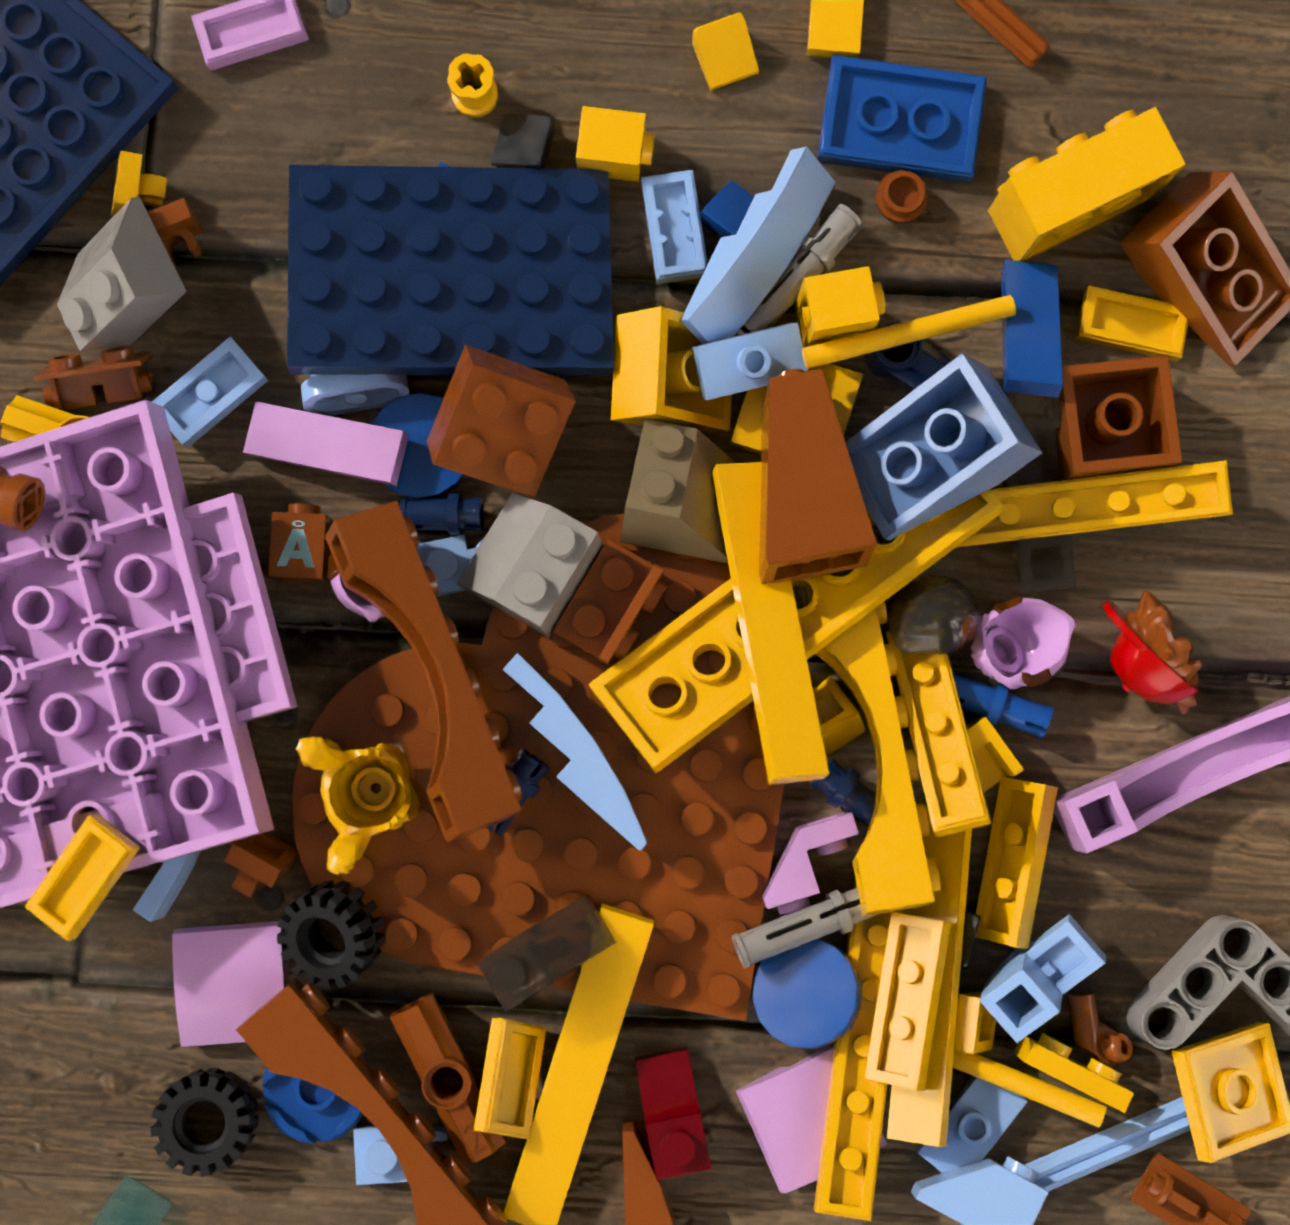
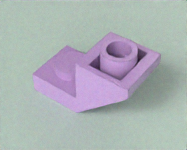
(793, 875)

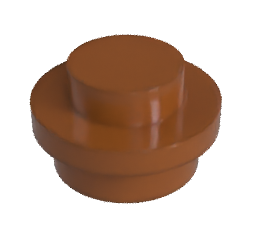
(901, 197)

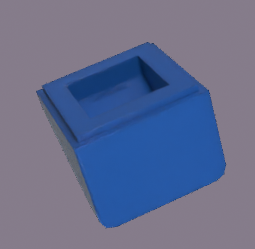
(726, 210)

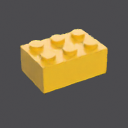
(1085, 183)

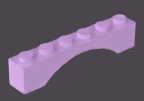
(1174, 777)

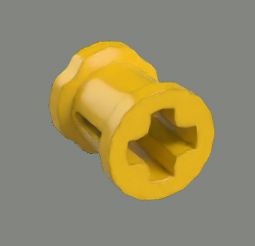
(478, 71)

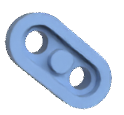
(351, 393)

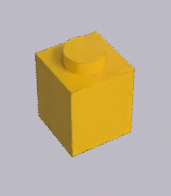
(614, 142)

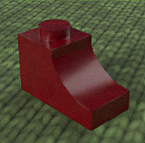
(672, 1113)

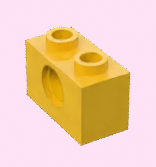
(838, 305)

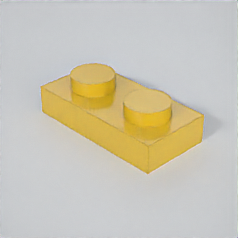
(1094, 1080)

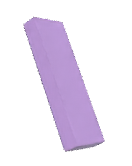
(326, 443)

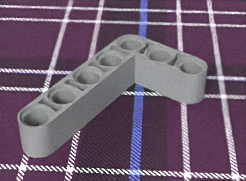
(1221, 976)

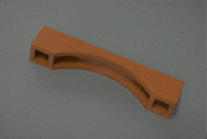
(382, 565)
(303, 1042)

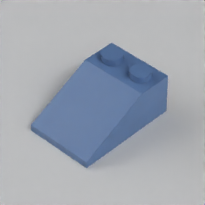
(939, 447)

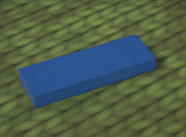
(1033, 335)

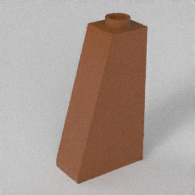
(809, 491)

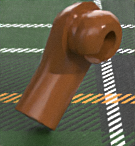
(1094, 1036)

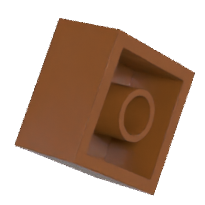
(1117, 418)
(500, 421)

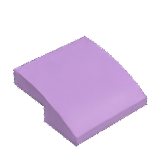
(224, 978)
(789, 1117)

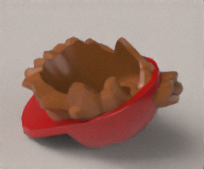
(1150, 657)

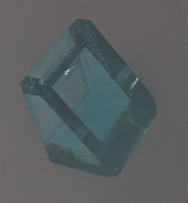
(133, 1206)

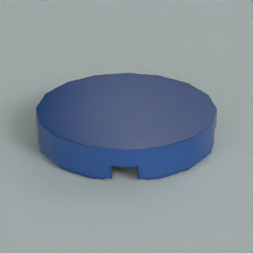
(418, 475)
(807, 995)
(307, 1109)

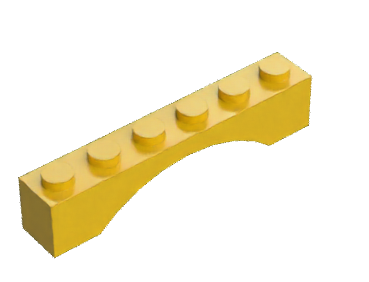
(892, 859)

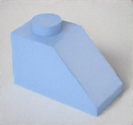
(985, 1193)

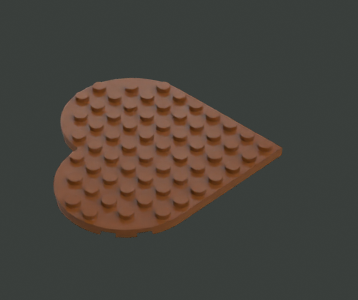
(703, 815)

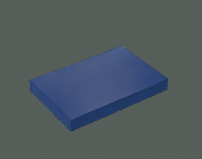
(902, 118)

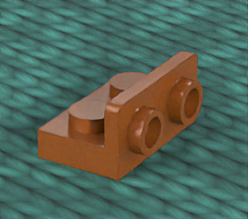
(610, 602)

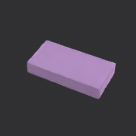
(247, 30)

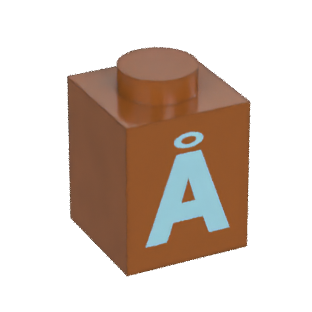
(299, 545)

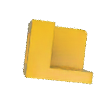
(991, 753)

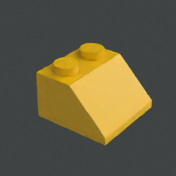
(658, 374)

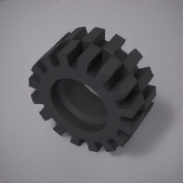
(311, 949)
(172, 1127)

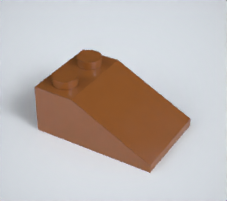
(1213, 262)

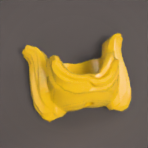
(349, 795)

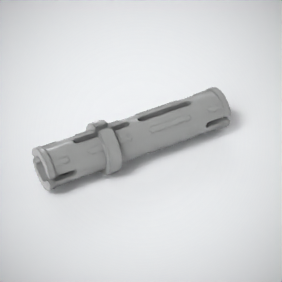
(811, 259)
(755, 943)

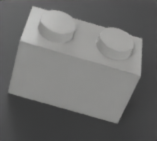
(119, 282)
(531, 562)

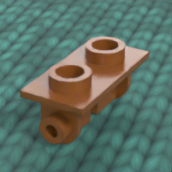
(74, 379)
(1185, 1198)

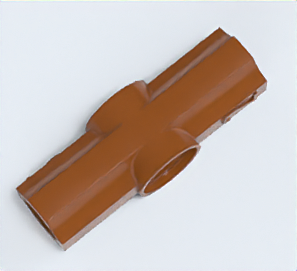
(432, 1047)

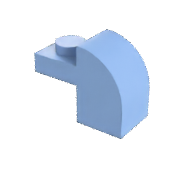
(1031, 981)

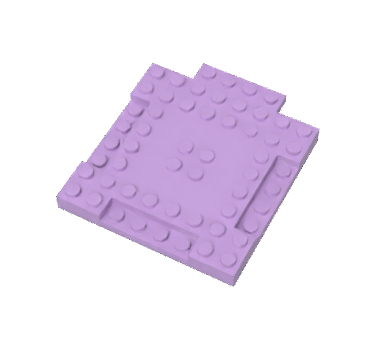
(129, 653)

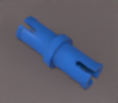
(1003, 707)

